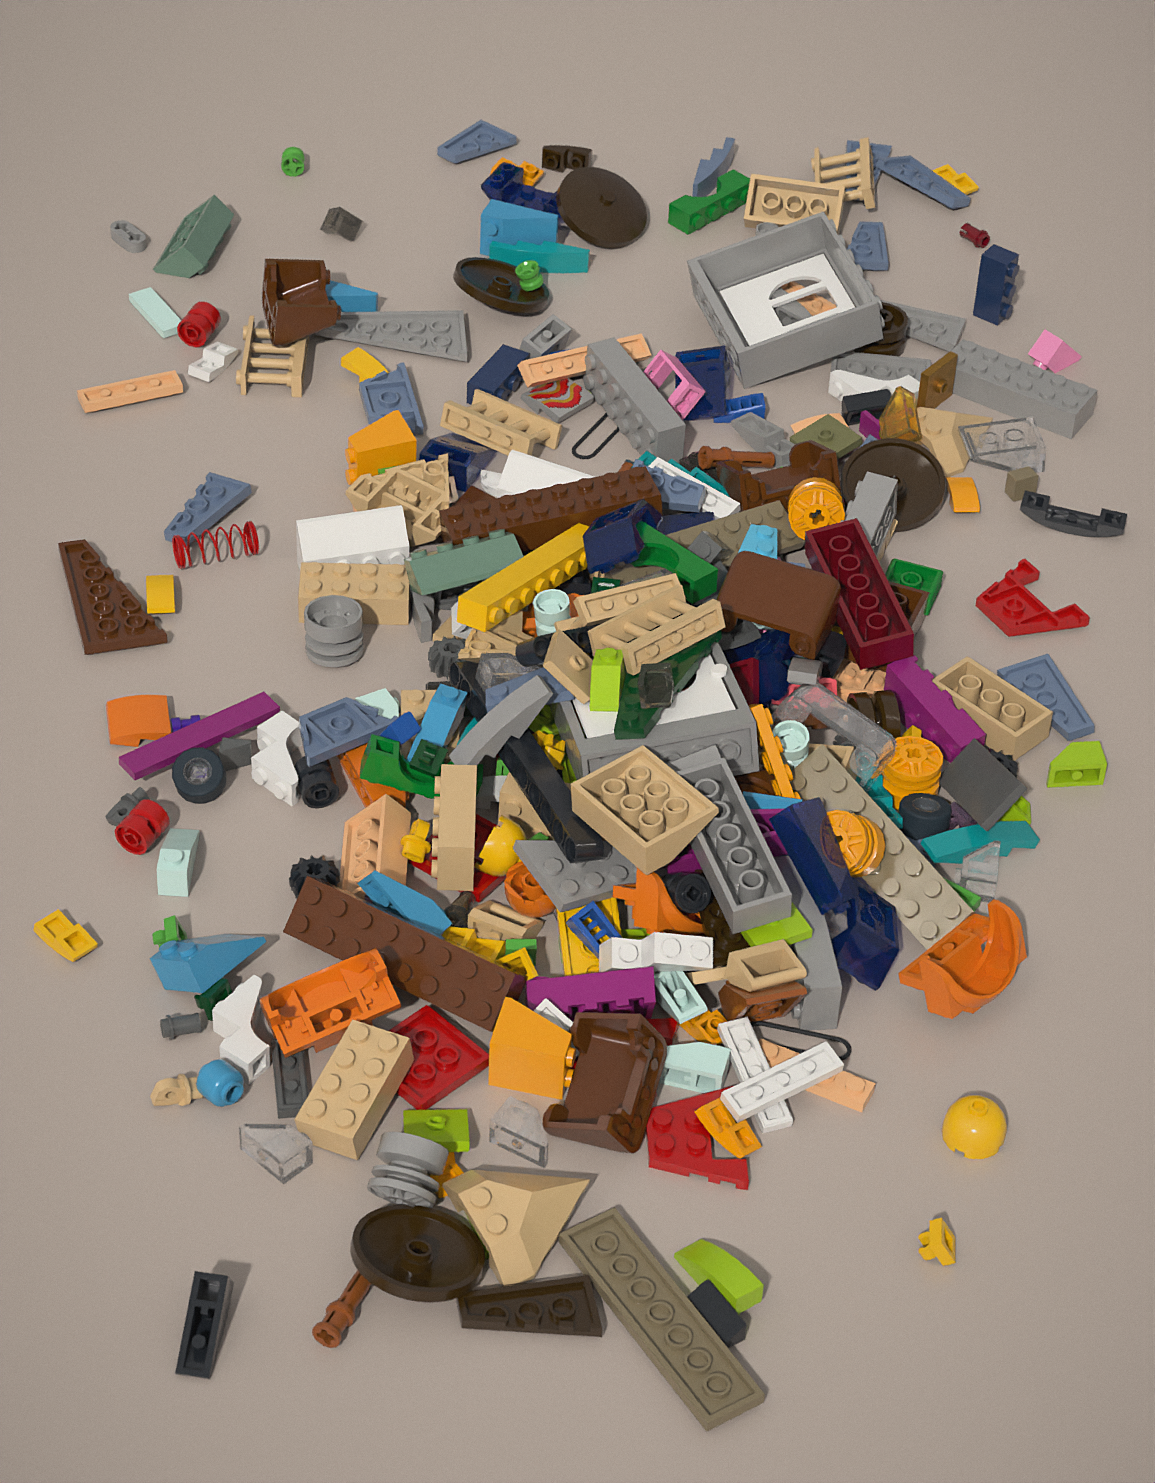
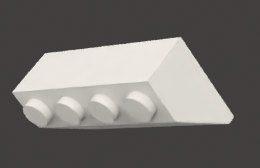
(529, 472)
(354, 537)

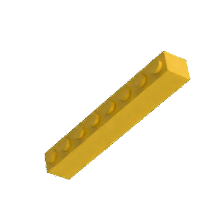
(522, 580)

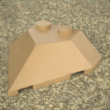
(942, 437)
(417, 486)
(499, 639)
(515, 1216)

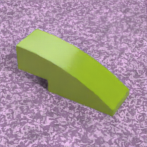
(733, 1280)

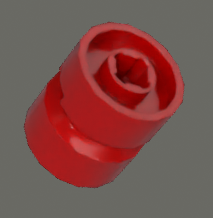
(199, 324)
(142, 827)

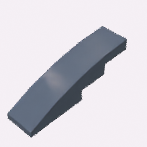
(710, 170)

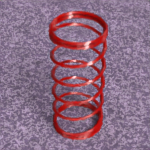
(178, 542)

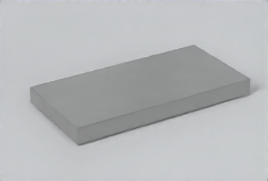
(880, 366)

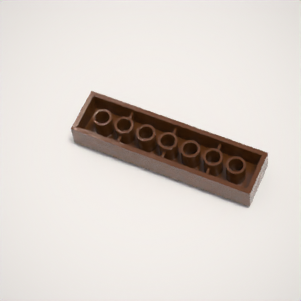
(549, 511)
(413, 955)

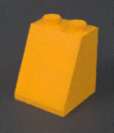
(379, 446)
(530, 1053)

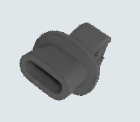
(125, 805)

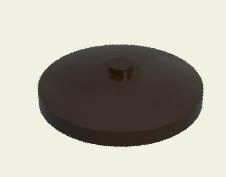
(601, 207)
(498, 285)
(918, 476)
(417, 1253)

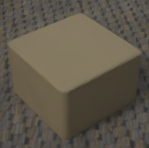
(1019, 481)

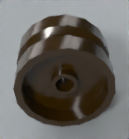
(893, 333)
(880, 708)

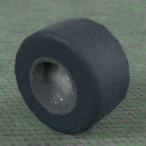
(193, 766)
(924, 815)

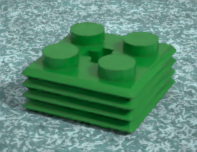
(917, 577)

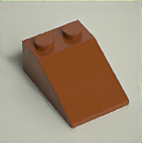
(762, 1003)

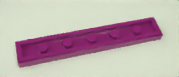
(199, 734)

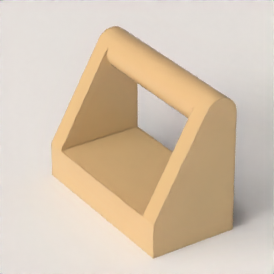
(495, 928)
(764, 966)

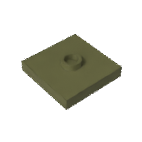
(830, 434)

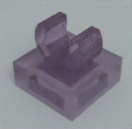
(960, 817)

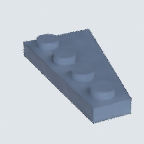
(924, 179)
(209, 505)
(1045, 684)

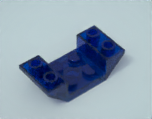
(507, 186)
(615, 536)
(770, 651)
(870, 940)

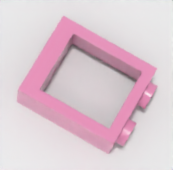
(686, 393)

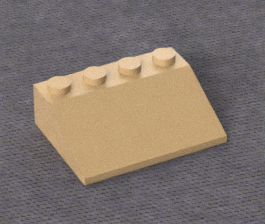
(642, 808)

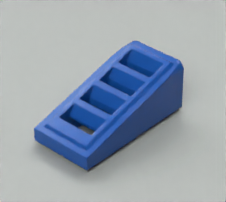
(743, 405)
(402, 728)
(598, 919)

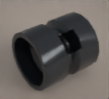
(316, 783)
(687, 891)

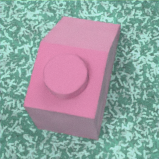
(1053, 353)

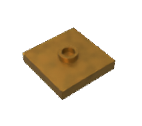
(937, 382)

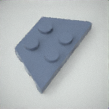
(391, 393)
(339, 728)

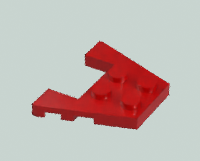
(1019, 611)
(683, 1145)

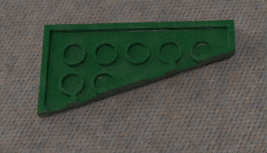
(636, 722)

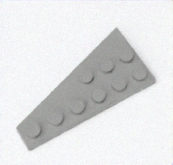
(411, 331)

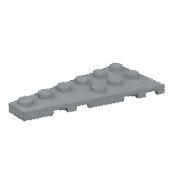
(576, 883)

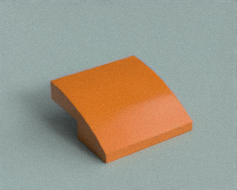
(137, 719)

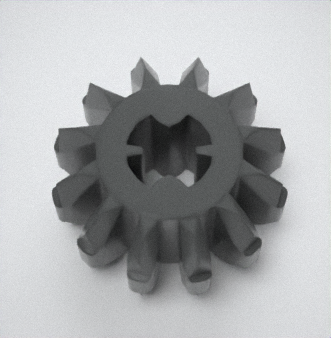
(443, 654)

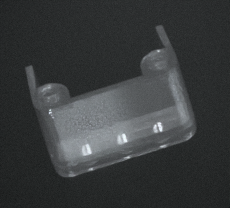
(873, 743)

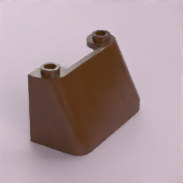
(296, 299)
(806, 460)
(782, 599)
(611, 1082)

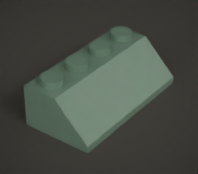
(195, 240)
(461, 563)

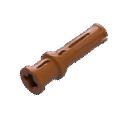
(708, 457)
(341, 1312)

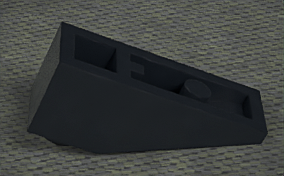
(204, 1324)

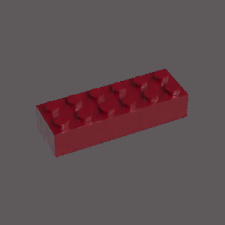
(866, 605)

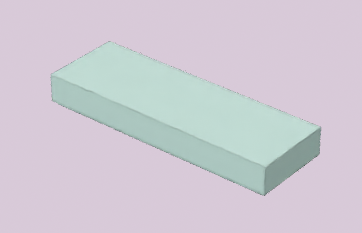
(155, 311)

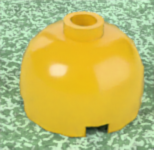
(498, 849)
(974, 1127)

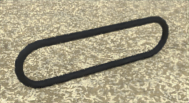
(588, 433)
(805, 1032)

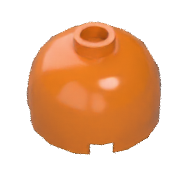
(525, 893)

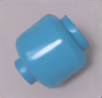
(220, 1083)

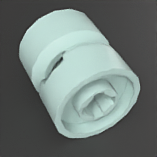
(549, 608)
(794, 741)

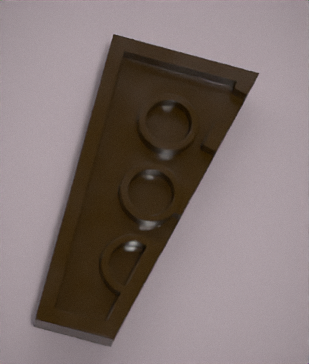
(716, 927)
(538, 1307)

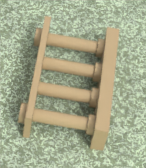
(864, 168)
(295, 363)
(500, 424)
(607, 604)
(663, 641)

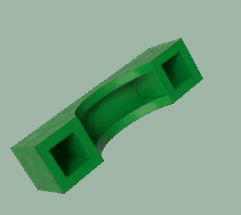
(693, 213)
(693, 572)
(387, 766)

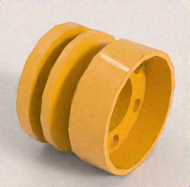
(810, 496)
(913, 769)
(861, 843)

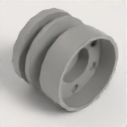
(333, 631)
(408, 1169)

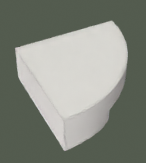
(489, 481)

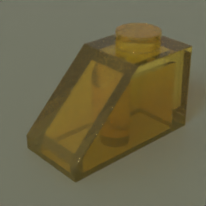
(900, 417)

